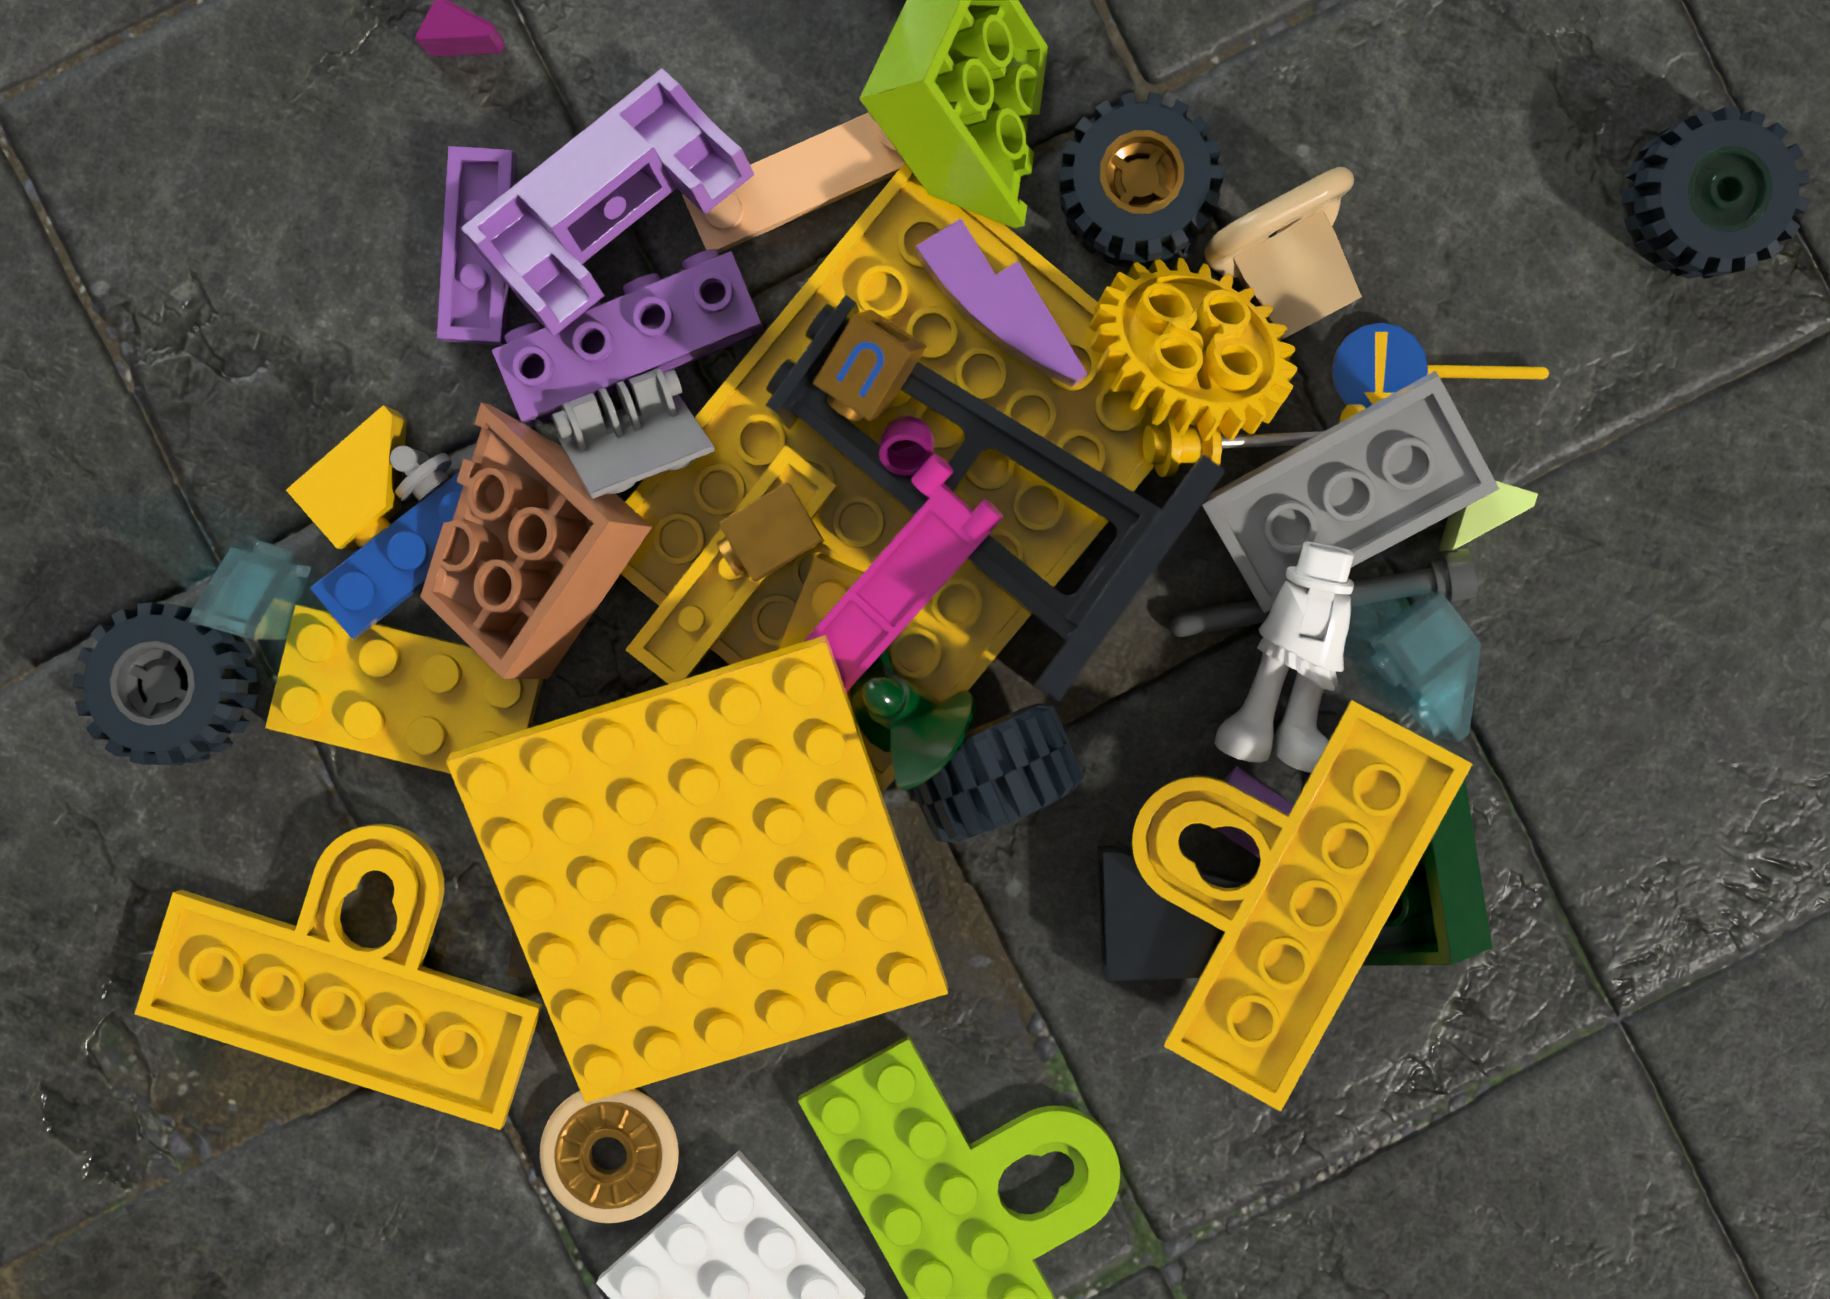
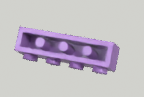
(647, 328)

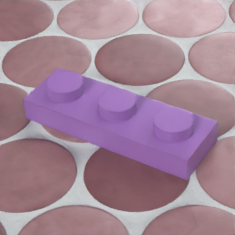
(471, 291)

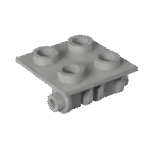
(632, 441)

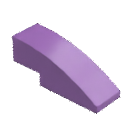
(1000, 304)

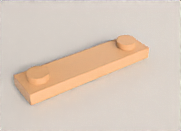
(800, 182)

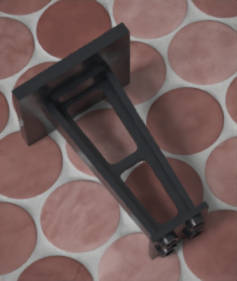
(1141, 527)

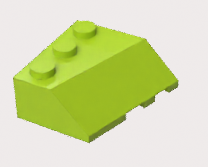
(960, 98)

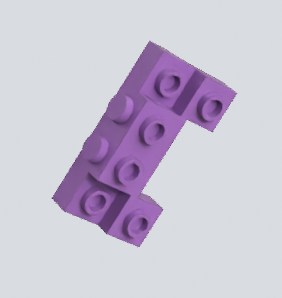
(599, 188)

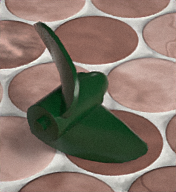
(909, 722)

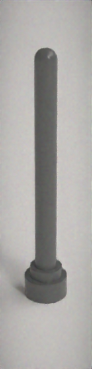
(1450, 574)

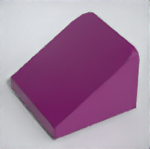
(456, 31)

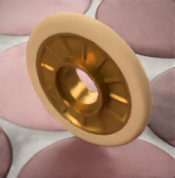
(603, 1193)

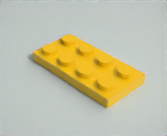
(392, 692)

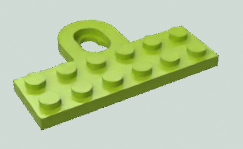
(937, 1195)

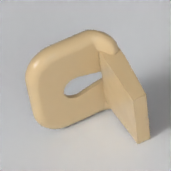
(1302, 265)

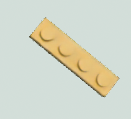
(709, 591)

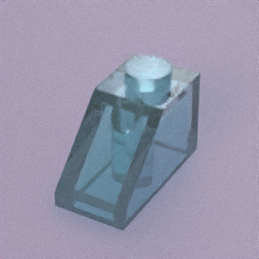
(253, 592)

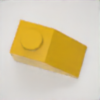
(355, 484)

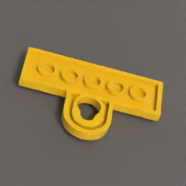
(1313, 904)
(340, 1005)

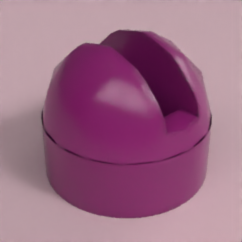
(906, 445)

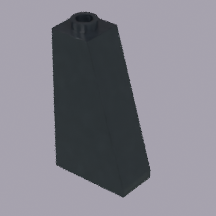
(1143, 931)

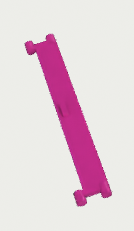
(905, 573)

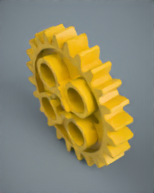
(1192, 349)

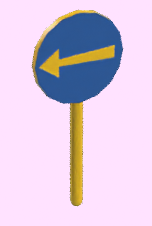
(1387, 358)

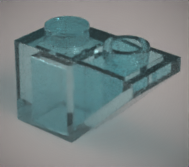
(1435, 662)

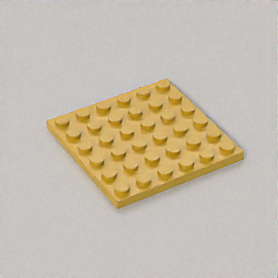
(701, 869)

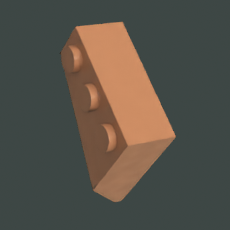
(526, 550)

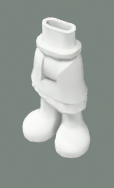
(1304, 634)

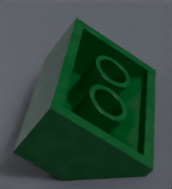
(1443, 905)

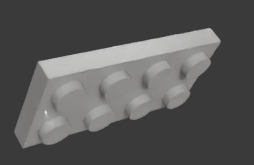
(1353, 486)

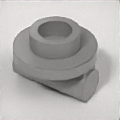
(422, 473)

